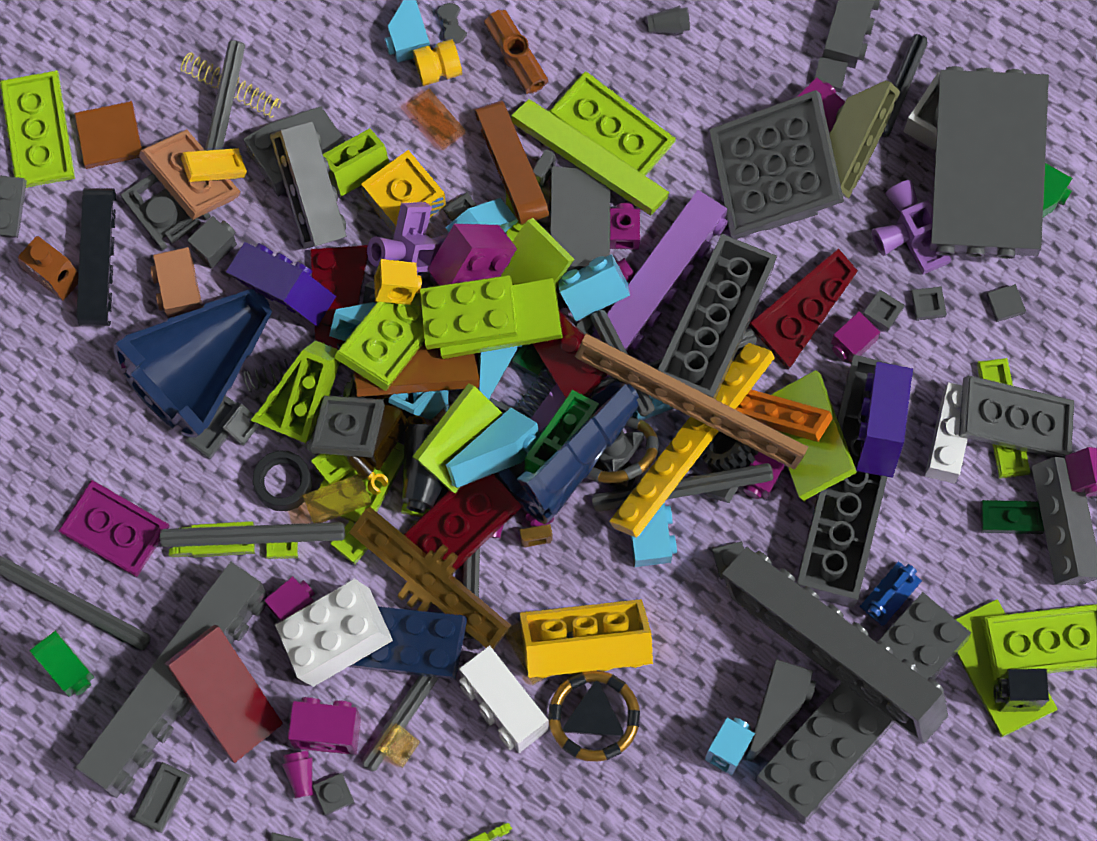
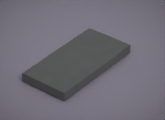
(579, 215)
(1016, 417)

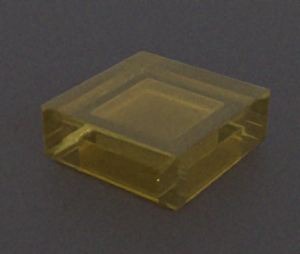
(398, 745)

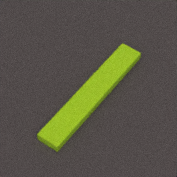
(590, 157)

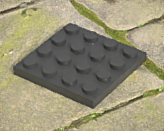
(776, 165)

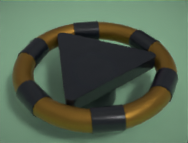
(594, 716)

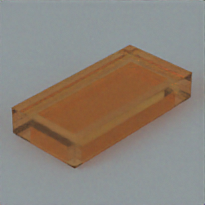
(436, 119)

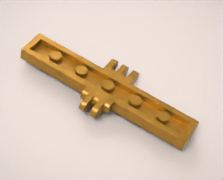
(429, 577)

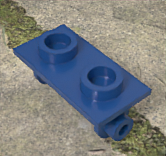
(891, 593)

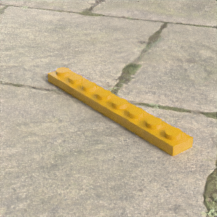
(688, 445)

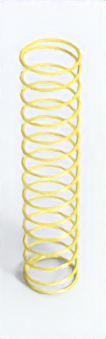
(275, 101)

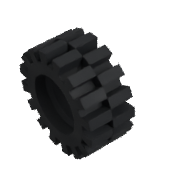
(735, 458)

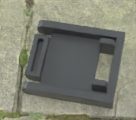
(174, 232)

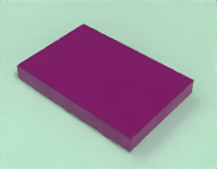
(113, 528)

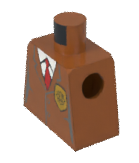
(45, 266)

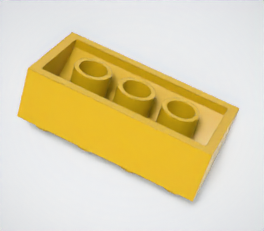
(602, 638)

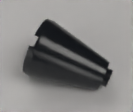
(419, 485)

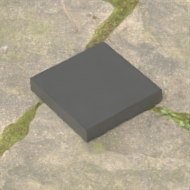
(347, 426)

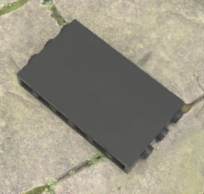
(990, 162)

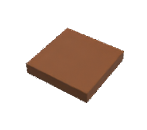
(108, 134)

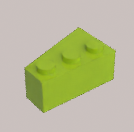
(299, 395)

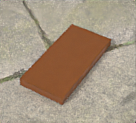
(426, 373)

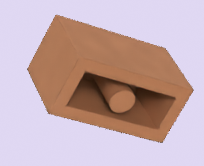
(177, 282)

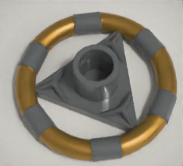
(622, 450)

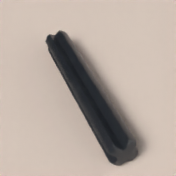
(905, 76)

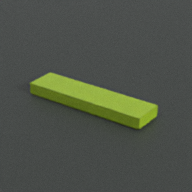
(1009, 461)

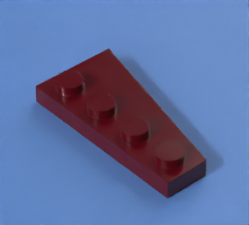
(343, 274)
(800, 311)
(564, 366)

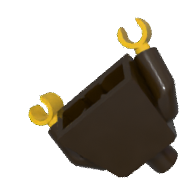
(392, 426)

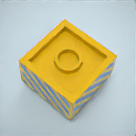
(401, 182)

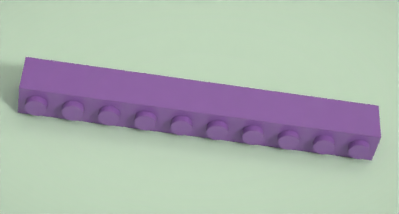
(655, 282)

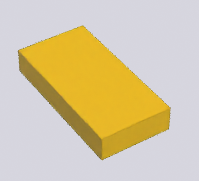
(213, 165)

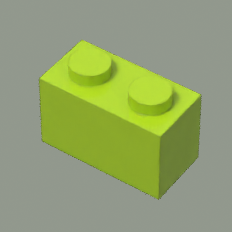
(355, 161)

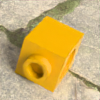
(396, 282)

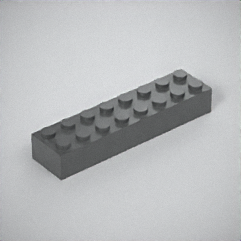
(845, 512)
(836, 644)
(158, 698)
(847, 725)

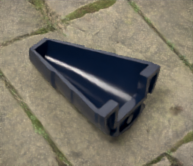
(193, 358)
(554, 483)

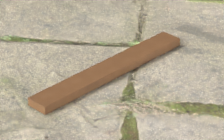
(691, 401)

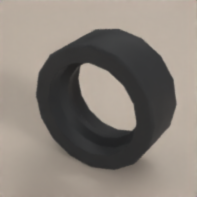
(273, 459)

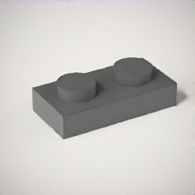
(11, 204)

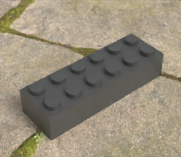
(718, 315)

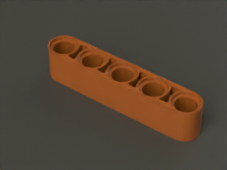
(511, 162)

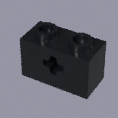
(1022, 690)

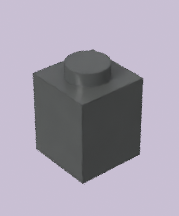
(212, 241)

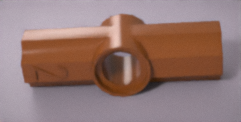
(524, 64)

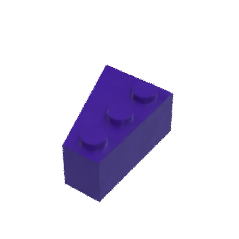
(281, 281)

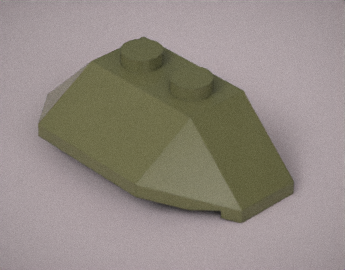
(858, 131)

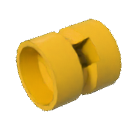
(437, 62)

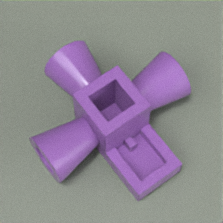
(912, 227)
(409, 239)

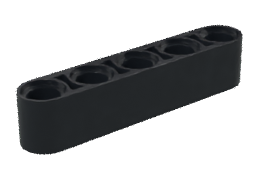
(95, 257)

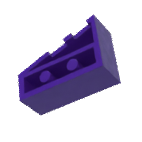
(885, 419)

